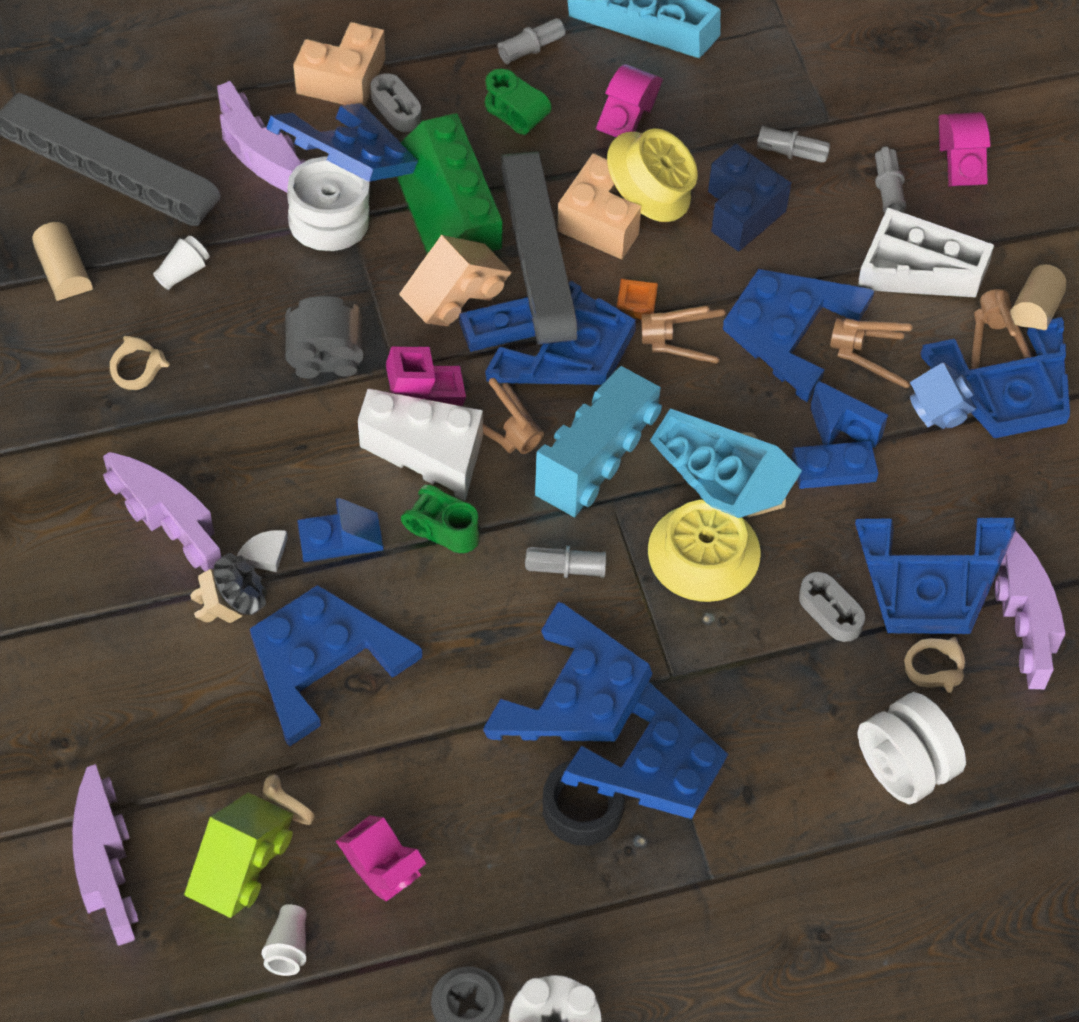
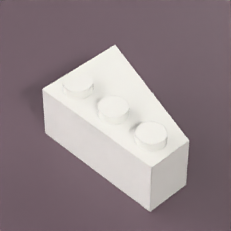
(923, 258)
(424, 436)

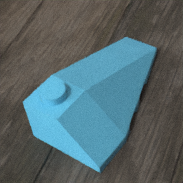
(725, 466)

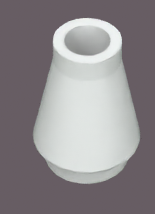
(182, 261)
(286, 944)

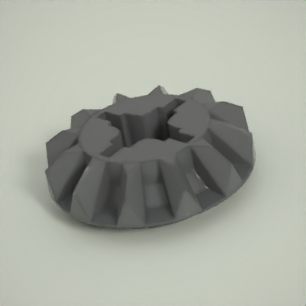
(239, 584)
(462, 983)

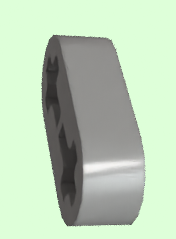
(401, 99)
(831, 606)

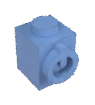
(942, 397)

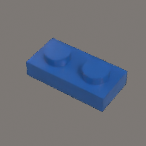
(497, 324)
(835, 464)

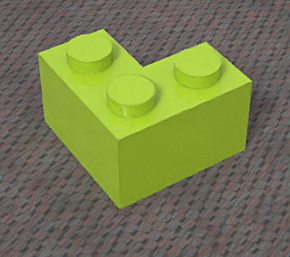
(235, 850)

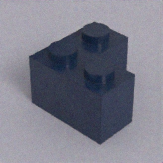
(748, 196)

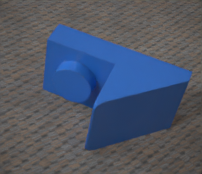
(840, 412)
(344, 534)

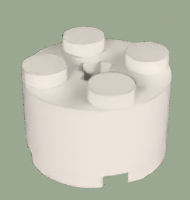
(554, 1001)

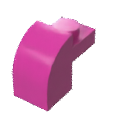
(628, 96)
(965, 140)
(413, 375)
(380, 857)

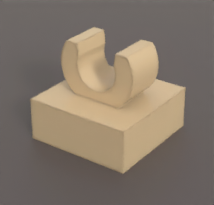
(213, 602)

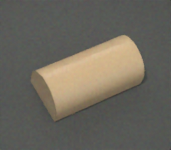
(61, 260)
(1039, 297)

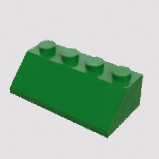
(448, 187)

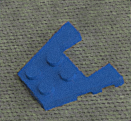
(361, 149)
(778, 312)
(589, 360)
(1016, 393)
(933, 590)
(312, 640)
(590, 693)
(667, 767)

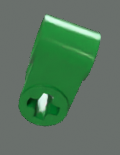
(517, 104)
(437, 519)

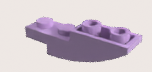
(259, 149)
(164, 502)
(1032, 600)
(97, 852)

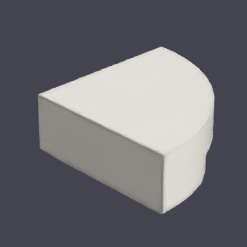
(265, 550)

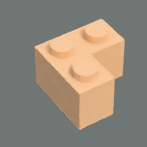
(344, 71)
(596, 211)
(452, 275)

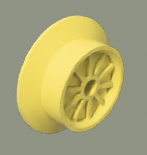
(653, 172)
(703, 552)

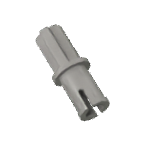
(530, 40)
(792, 144)
(890, 179)
(566, 561)

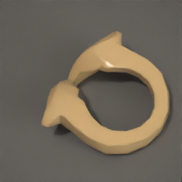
(154, 363)
(942, 678)
(273, 793)

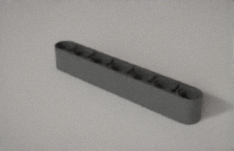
(108, 159)
(538, 248)

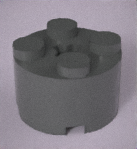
(324, 337)

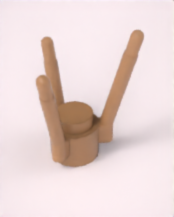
(996, 313)
(658, 328)
(850, 335)
(520, 428)

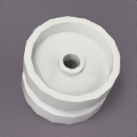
(327, 205)
(911, 747)

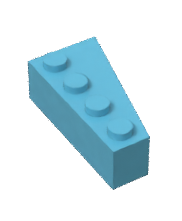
(673, 24)
(599, 436)

